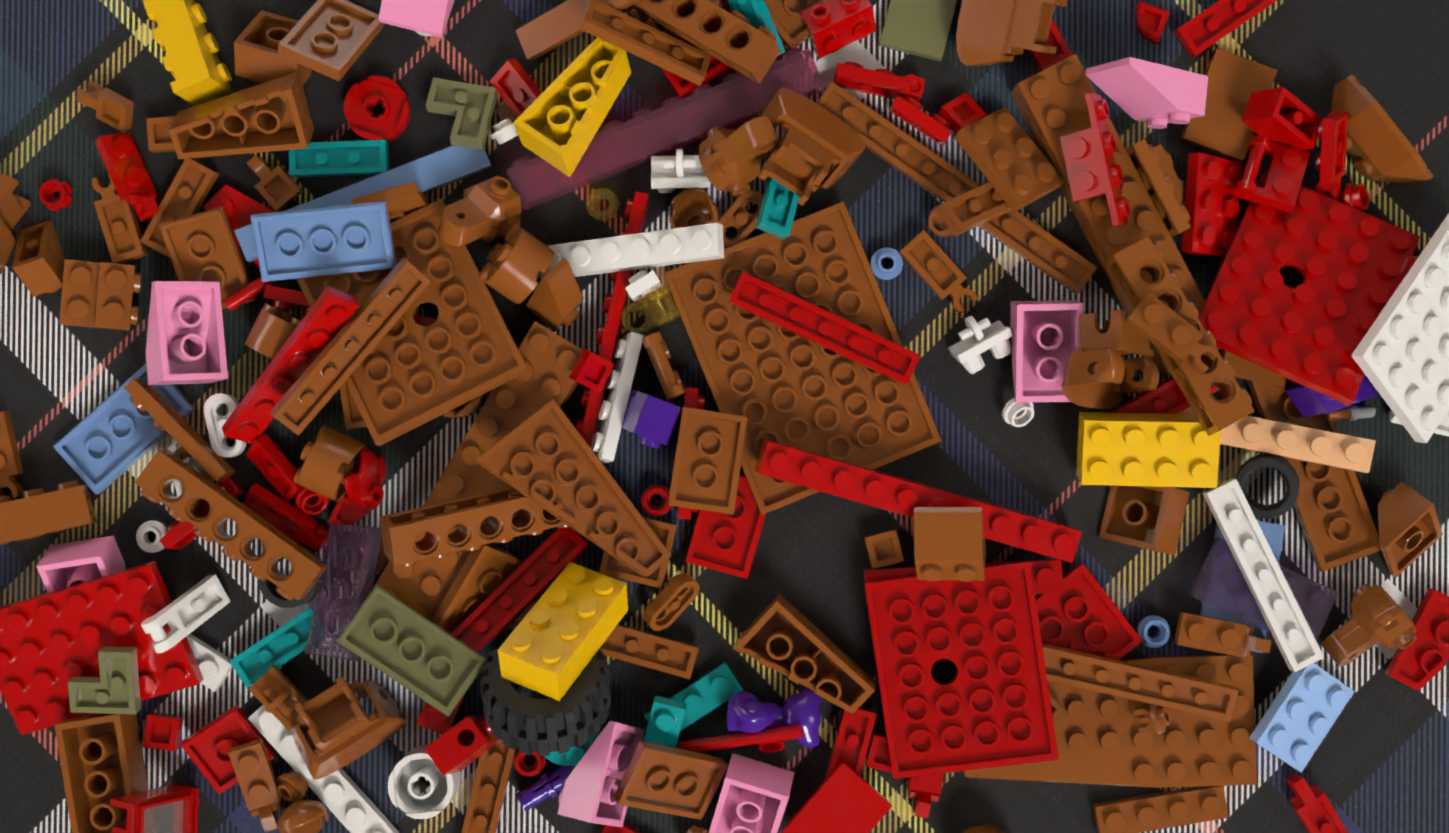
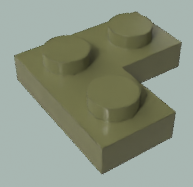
(469, 104)
(116, 688)

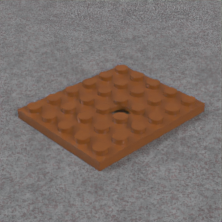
(436, 367)

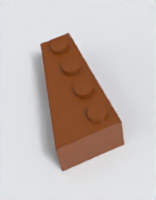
(247, 121)
(45, 512)
(800, 651)

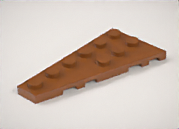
(563, 475)

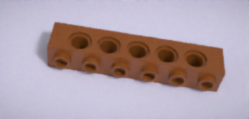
(751, 60)
(1196, 387)
(156, 486)
(402, 528)

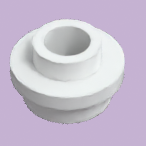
(504, 131)
(1018, 413)
(142, 536)

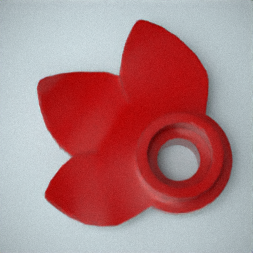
(366, 486)

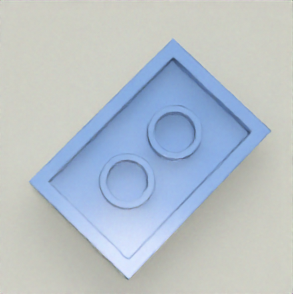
(1301, 715)

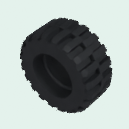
(546, 723)

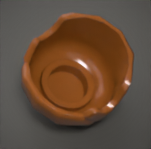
(693, 208)
(302, 817)

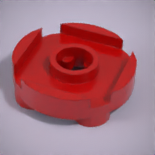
(368, 93)

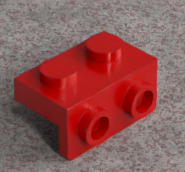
(838, 23)

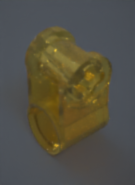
(652, 311)

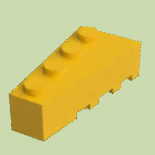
(189, 50)
(574, 106)

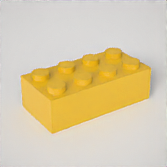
(1146, 450)
(563, 631)

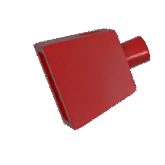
(457, 747)

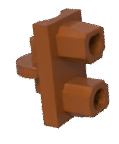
(278, 696)

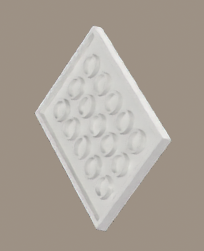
(1409, 343)

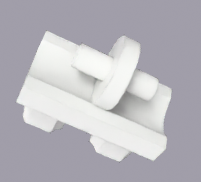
(677, 172)
(979, 338)

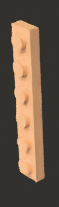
(1298, 443)

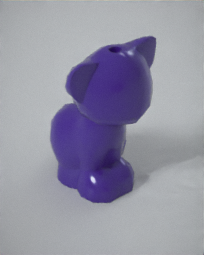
(753, 716)

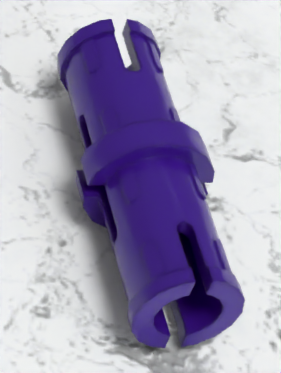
(548, 786)

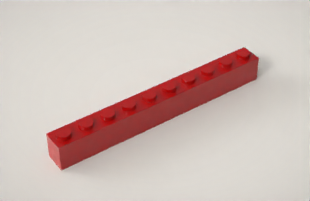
(902, 495)

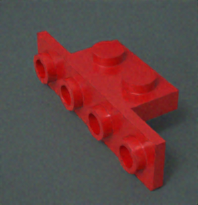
(1092, 162)

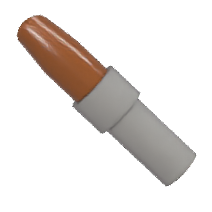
(1352, 413)

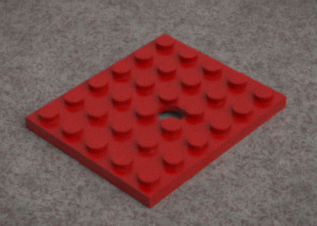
(1308, 330)
(1000, 699)

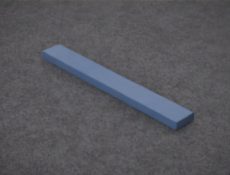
(428, 172)

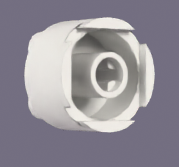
(414, 795)

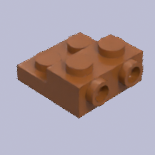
(99, 295)

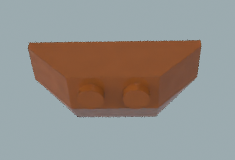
(1375, 140)

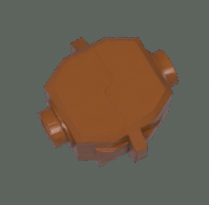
(734, 155)
(483, 213)
(1374, 622)

